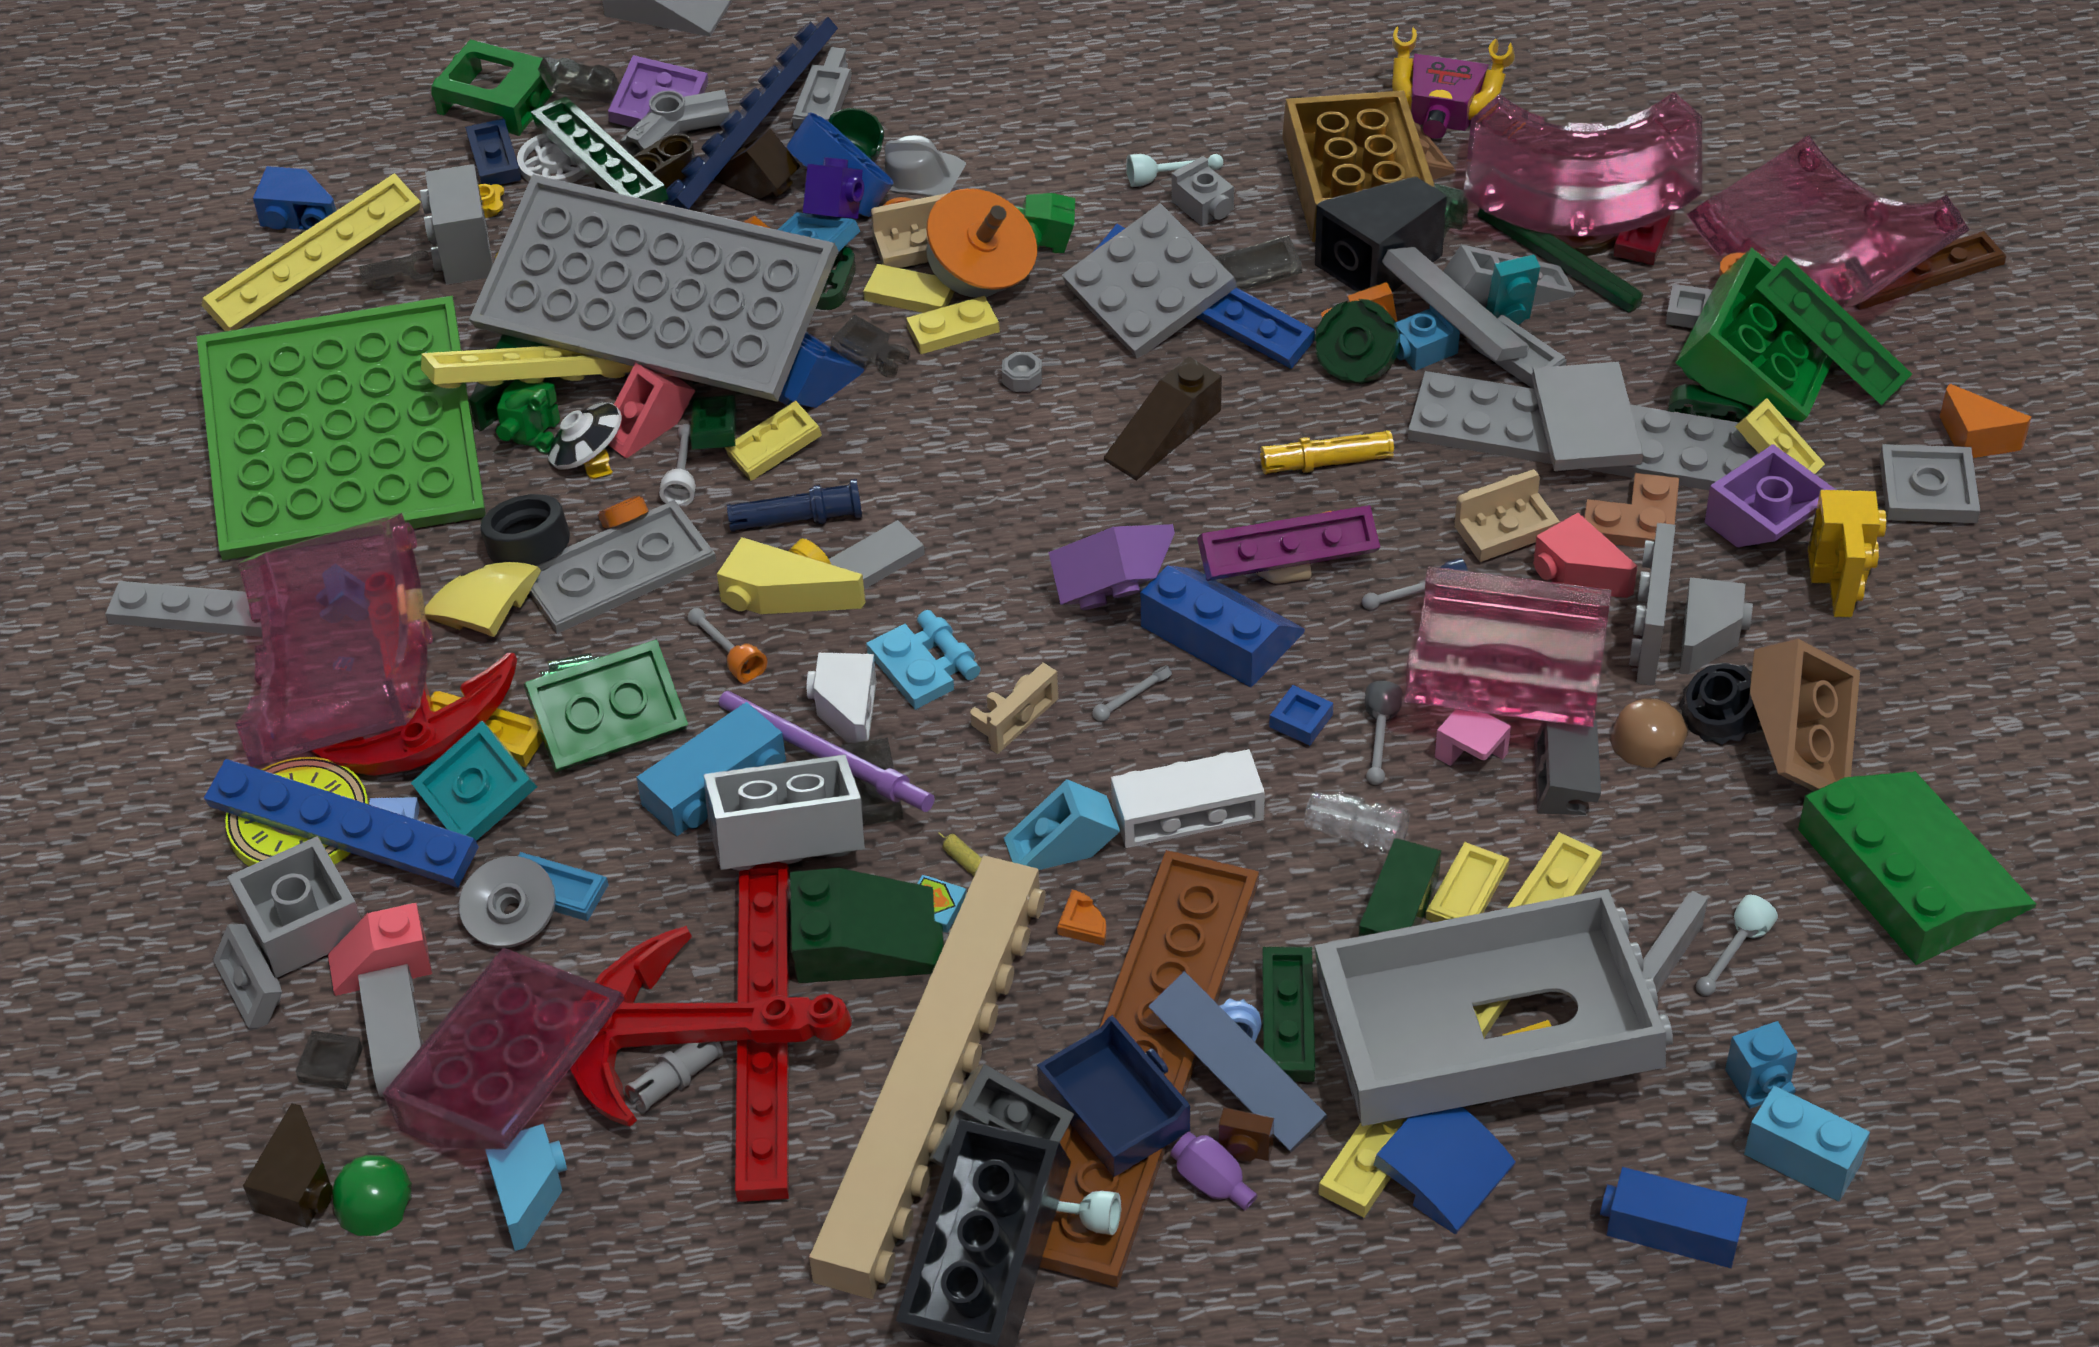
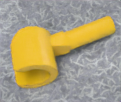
(598, 465)

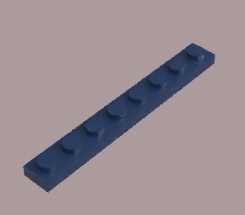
(755, 106)

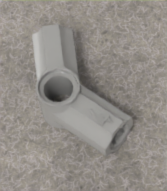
(676, 114)

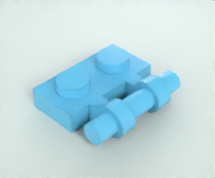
(911, 665)

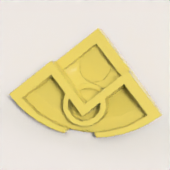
(483, 596)

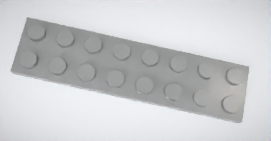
(1509, 424)

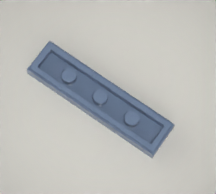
(1237, 1060)

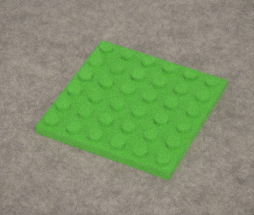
(336, 426)

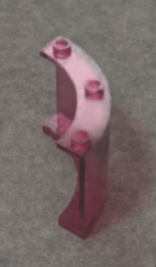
(1584, 174)
(1797, 212)
(337, 637)

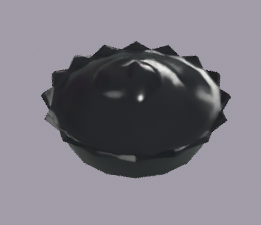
(1720, 703)

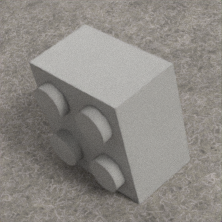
(456, 224)
(295, 905)

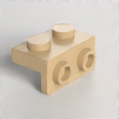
(901, 231)
(1503, 515)

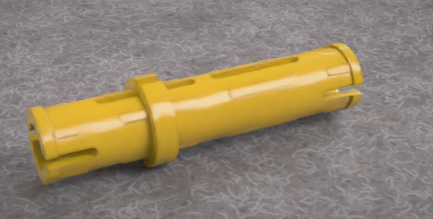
(1319, 453)

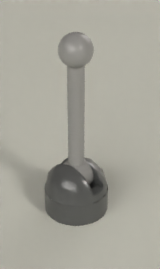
(1382, 703)

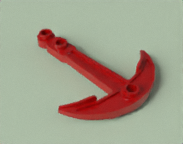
(429, 731)
(682, 1023)

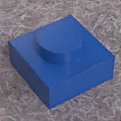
(1301, 715)

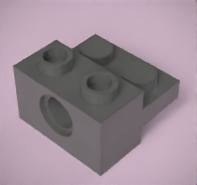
(1004, 1104)

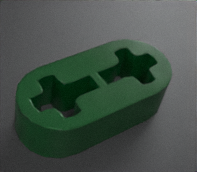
(839, 279)
(1706, 403)

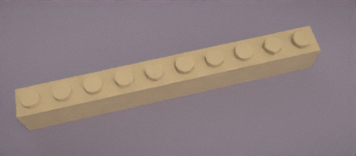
(927, 1079)

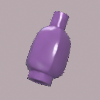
(1211, 1169)

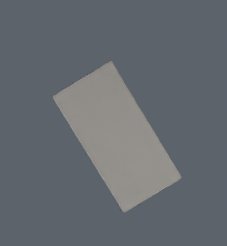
(619, 566)

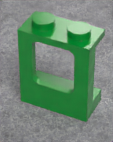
(513, 99)

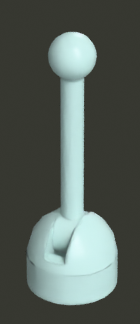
(1143, 169)
(1098, 1211)

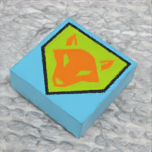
(947, 900)

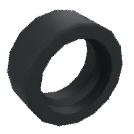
(539, 515)

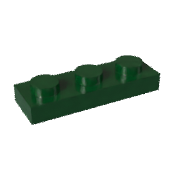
(1289, 1010)

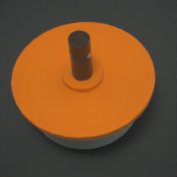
(979, 242)

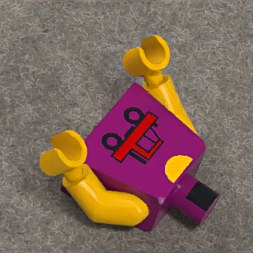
(1446, 90)

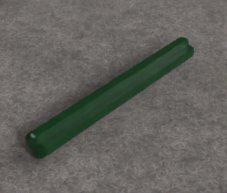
(1571, 262)

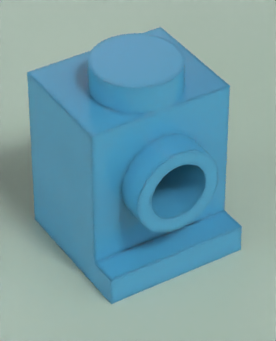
(1426, 339)
(1760, 1061)

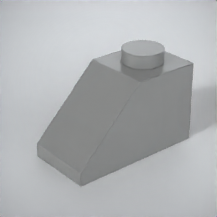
(1712, 621)

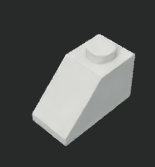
(844, 693)

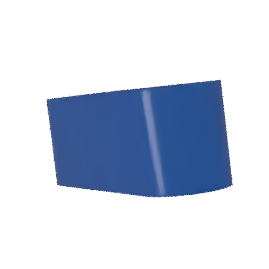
(820, 139)

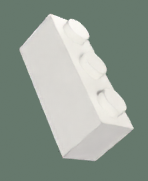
(1187, 798)

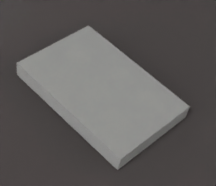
(1587, 416)

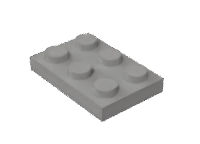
(1654, 591)

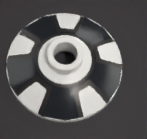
(584, 435)

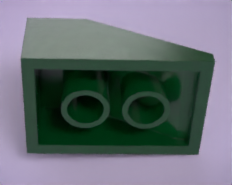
(861, 926)

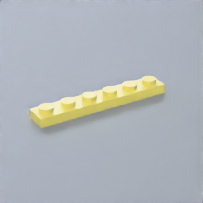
(311, 254)
(524, 363)

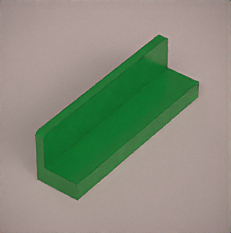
(1833, 330)

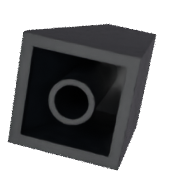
(1365, 224)

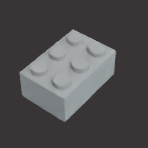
(784, 812)

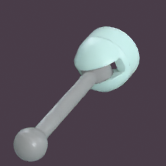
(1752, 920)

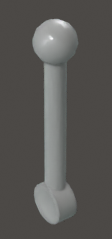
(1102, 712)

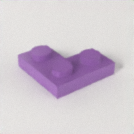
(645, 79)

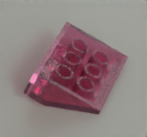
(498, 1053)

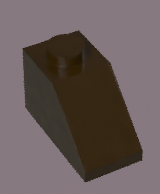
(760, 167)
(290, 1174)

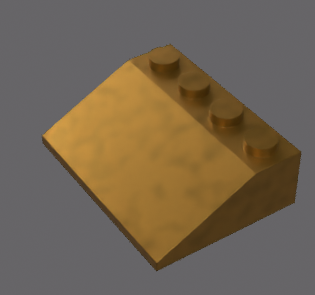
(1350, 145)

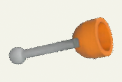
(738, 656)

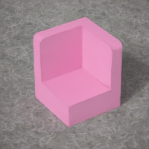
(1474, 733)

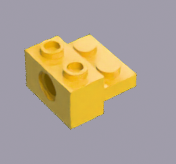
(1845, 544)

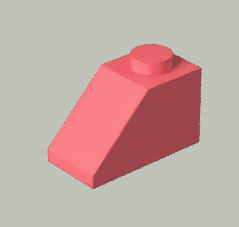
(648, 408)
(1583, 556)
(380, 942)

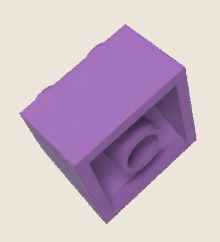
(1763, 498)
(1109, 563)

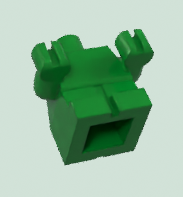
(1050, 218)
(526, 412)

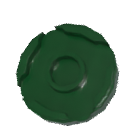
(1357, 341)

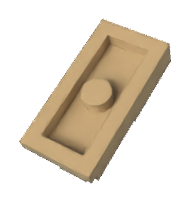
(1012, 715)

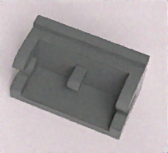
(1566, 767)

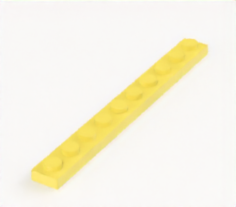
(1352, 1176)

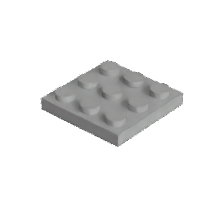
(1149, 281)

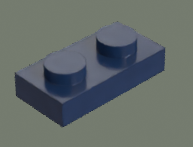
(493, 153)

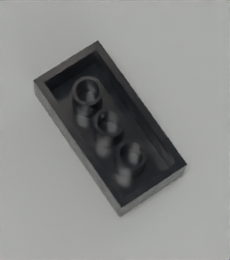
(984, 1238)

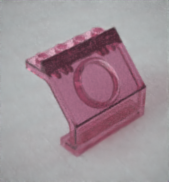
(1509, 647)

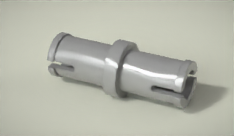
(672, 1072)

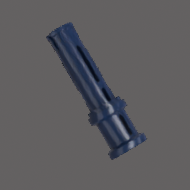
(816, 505)

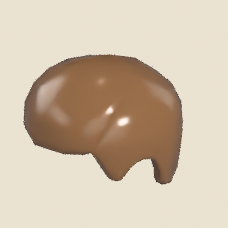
(1648, 732)

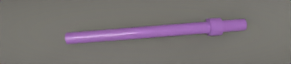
(887, 782)

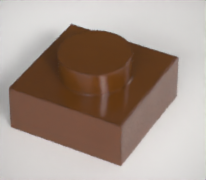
(1246, 1134)

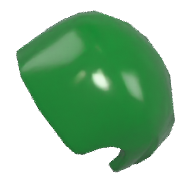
(371, 1195)

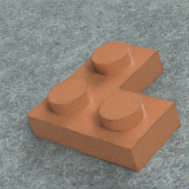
(1631, 524)

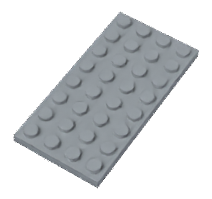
(655, 286)

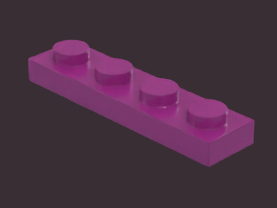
(1288, 542)

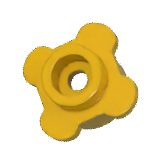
(491, 199)

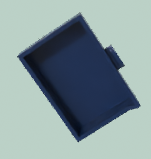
(1116, 1095)

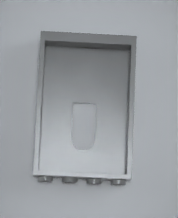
(1410, 992)

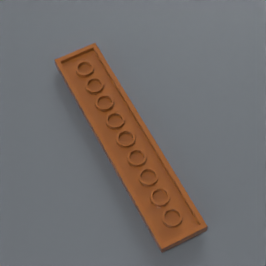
(1188, 927)

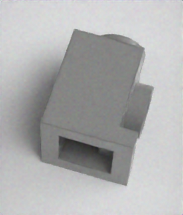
(1202, 192)

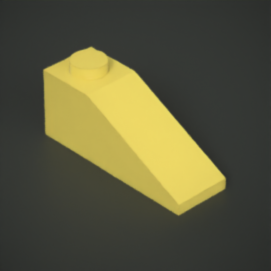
(783, 582)

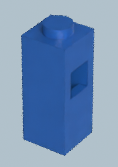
(1674, 1216)

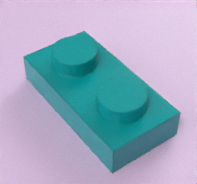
(1514, 288)

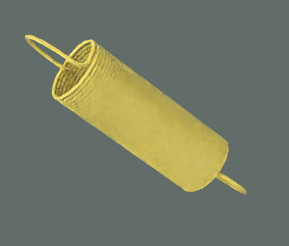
(961, 853)

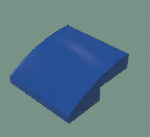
(1446, 1163)

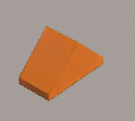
(1982, 423)

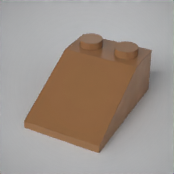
(1806, 711)

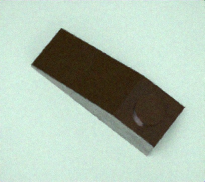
(1167, 417)

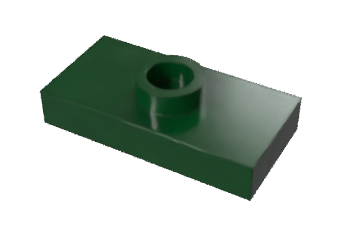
(713, 422)

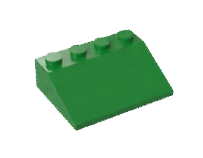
(1751, 348)
(1910, 861)

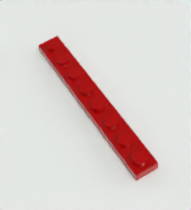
(762, 1067)

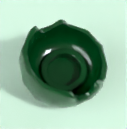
(861, 129)

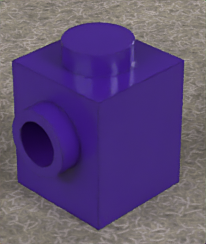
(833, 189)

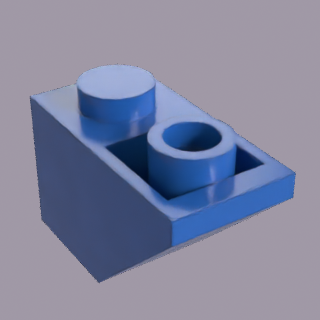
(291, 199)

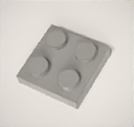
(1929, 483)

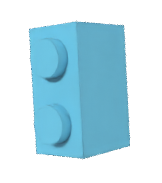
(1806, 1143)

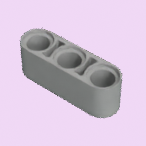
(390, 1021)

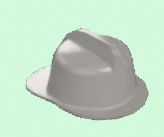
(920, 167)

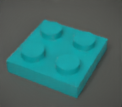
(474, 783)

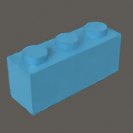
(675, 785)

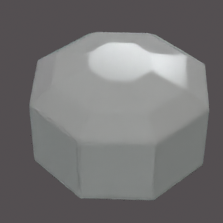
(1022, 371)

